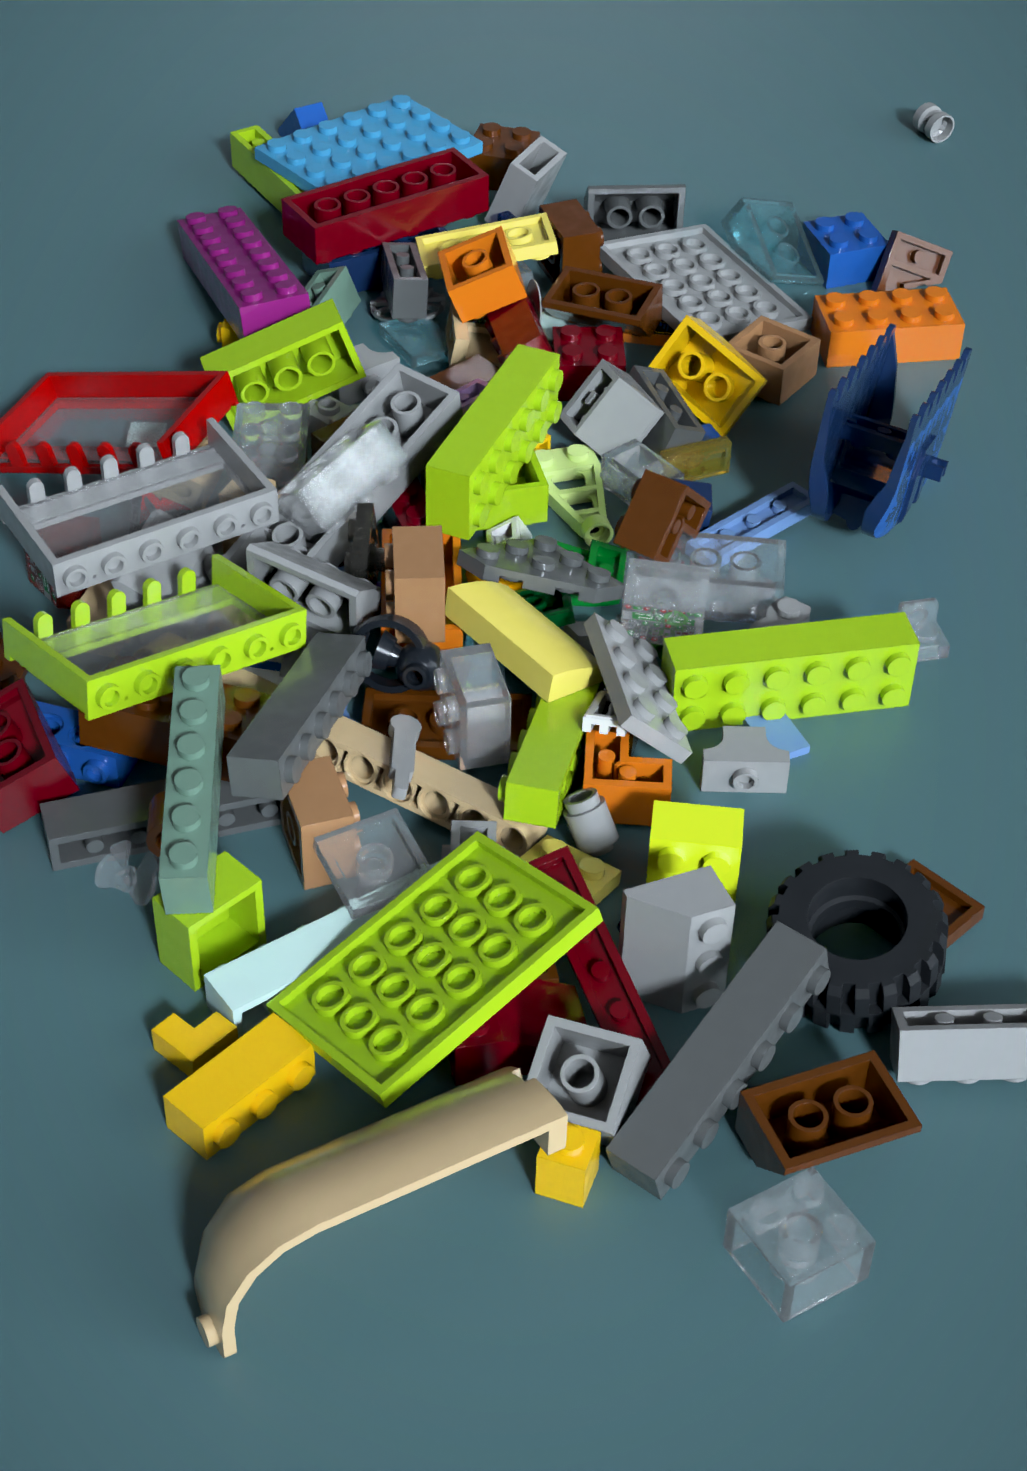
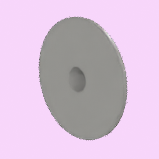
(534, 294)

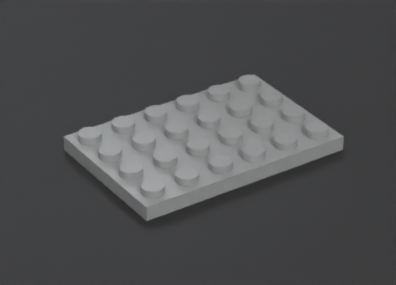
(702, 280)

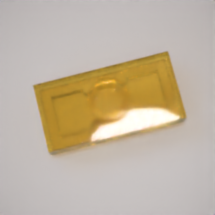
(701, 458)

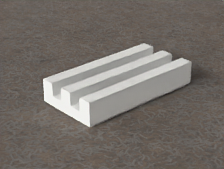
(595, 717)

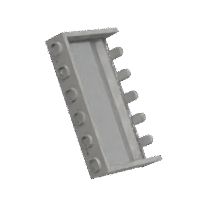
(142, 513)

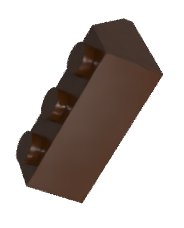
(605, 300)
(823, 1114)

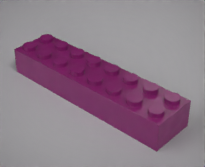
(240, 270)

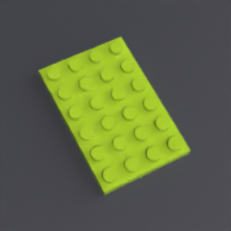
(434, 966)

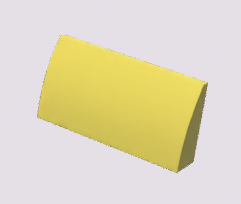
(522, 638)

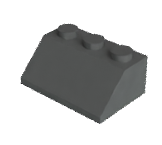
(635, 208)

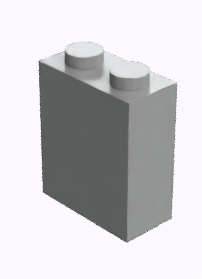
(527, 180)

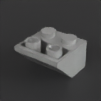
(610, 409)

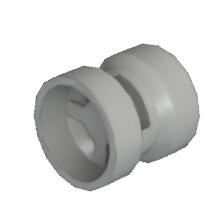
(933, 122)

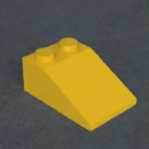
(709, 374)

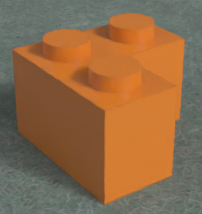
(623, 780)

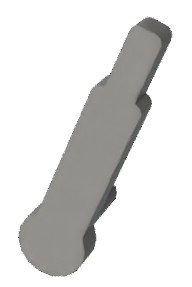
(404, 734)

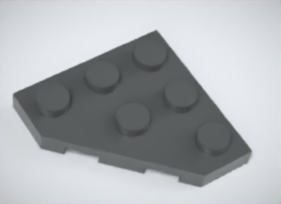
(541, 568)

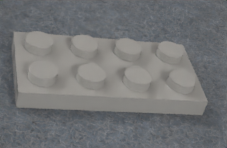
(637, 687)

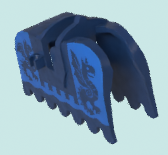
(855, 431)

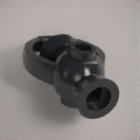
(412, 663)

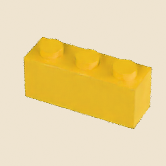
(239, 1086)

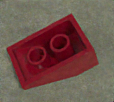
(30, 758)
(514, 1031)

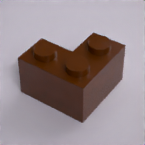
(659, 516)

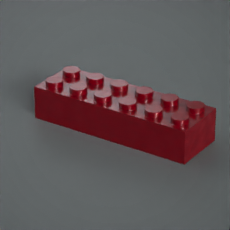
(385, 205)

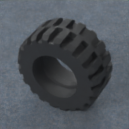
(875, 894)

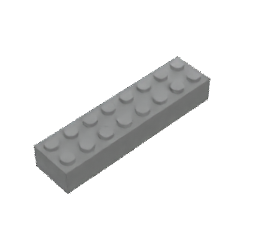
(419, 418)

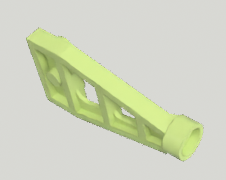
(575, 463)

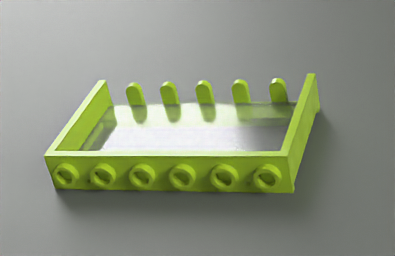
(135, 651)

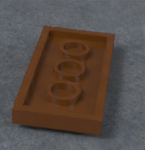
(382, 706)

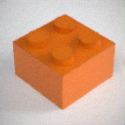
(481, 274)

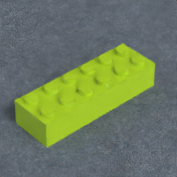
(493, 441)
(791, 670)

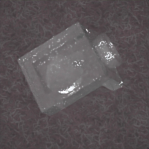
(922, 617)

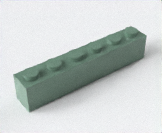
(192, 791)

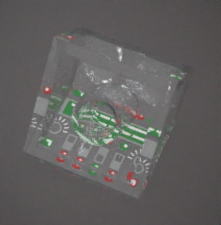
(664, 599)

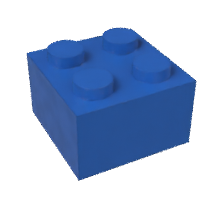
(845, 248)

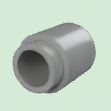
(590, 822)

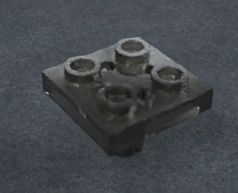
(366, 554)

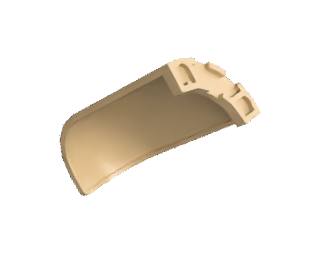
(357, 1175)

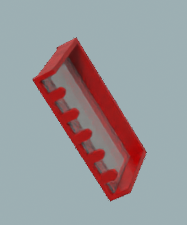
(92, 414)

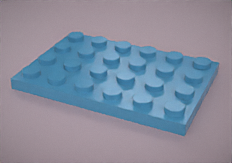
(363, 143)

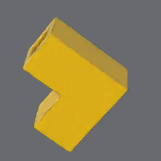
(189, 1046)

